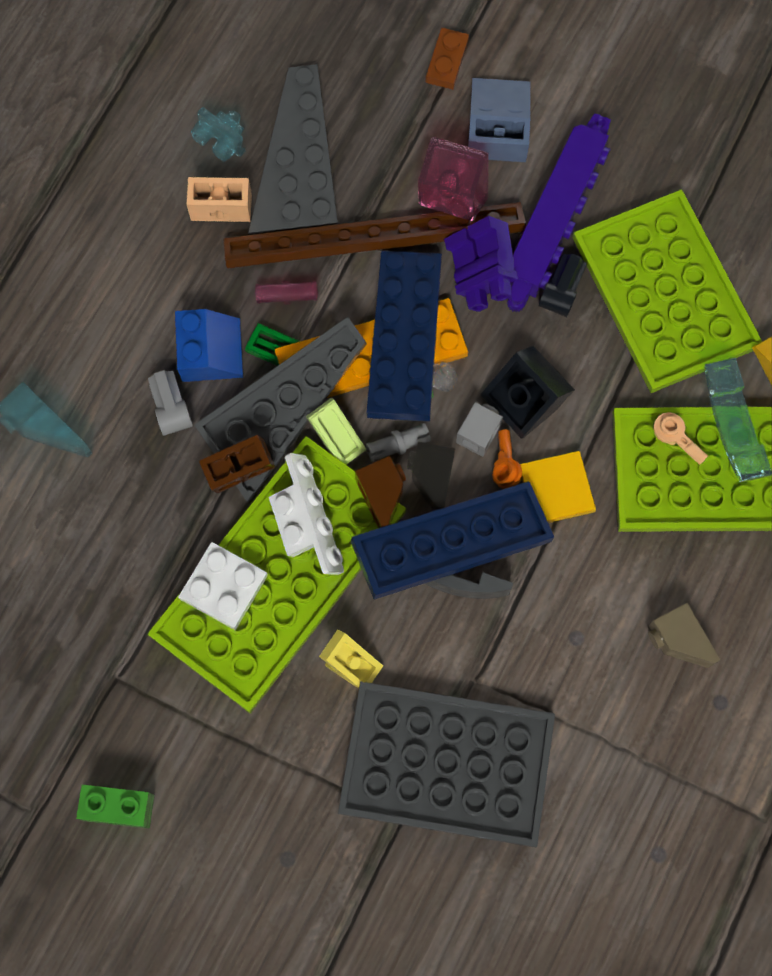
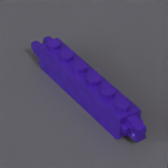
(556, 209)

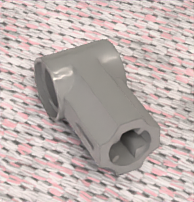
(171, 409)

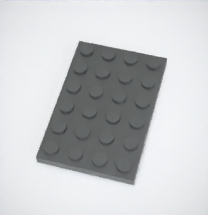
(447, 764)

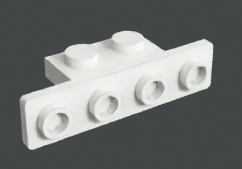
(303, 518)

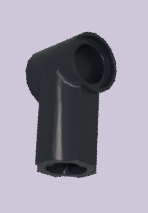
(561, 291)

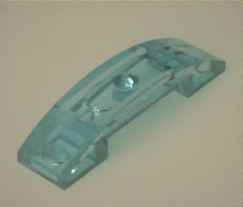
(734, 421)

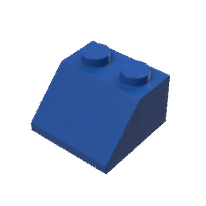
(208, 345)

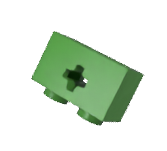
(115, 806)

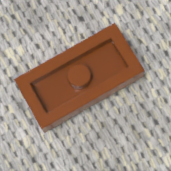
(447, 58)

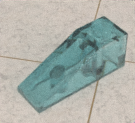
(36, 421)

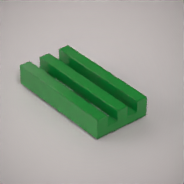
(254, 339)

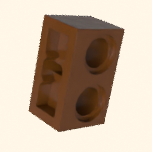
(237, 464)

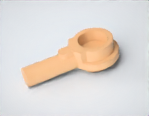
(670, 429)

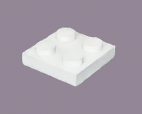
(223, 586)

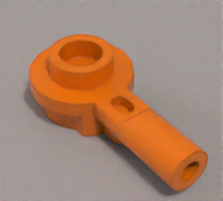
(506, 470)

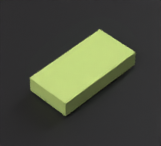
(336, 432)

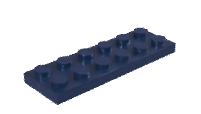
(404, 336)
(451, 540)

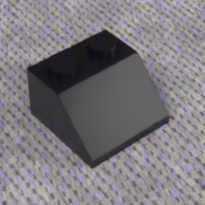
(527, 391)

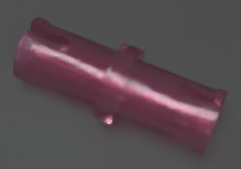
(286, 292)

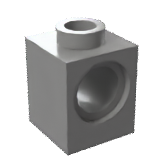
(479, 428)

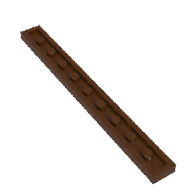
(359, 236)

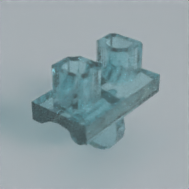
(222, 128)

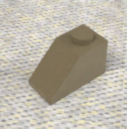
(682, 637)

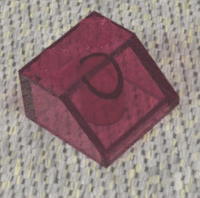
(454, 179)

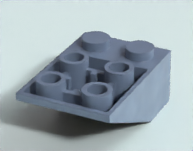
(500, 118)

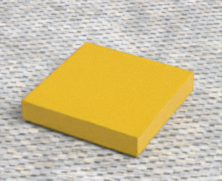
(560, 486)

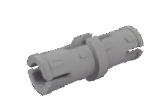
(398, 442)

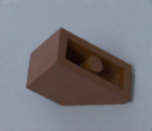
(381, 489)

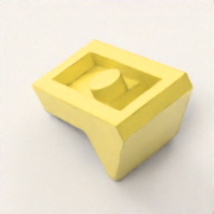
(350, 660)

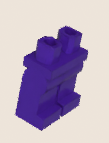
(483, 262)

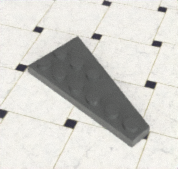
(297, 171)
(283, 398)

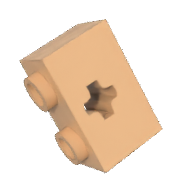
(219, 199)

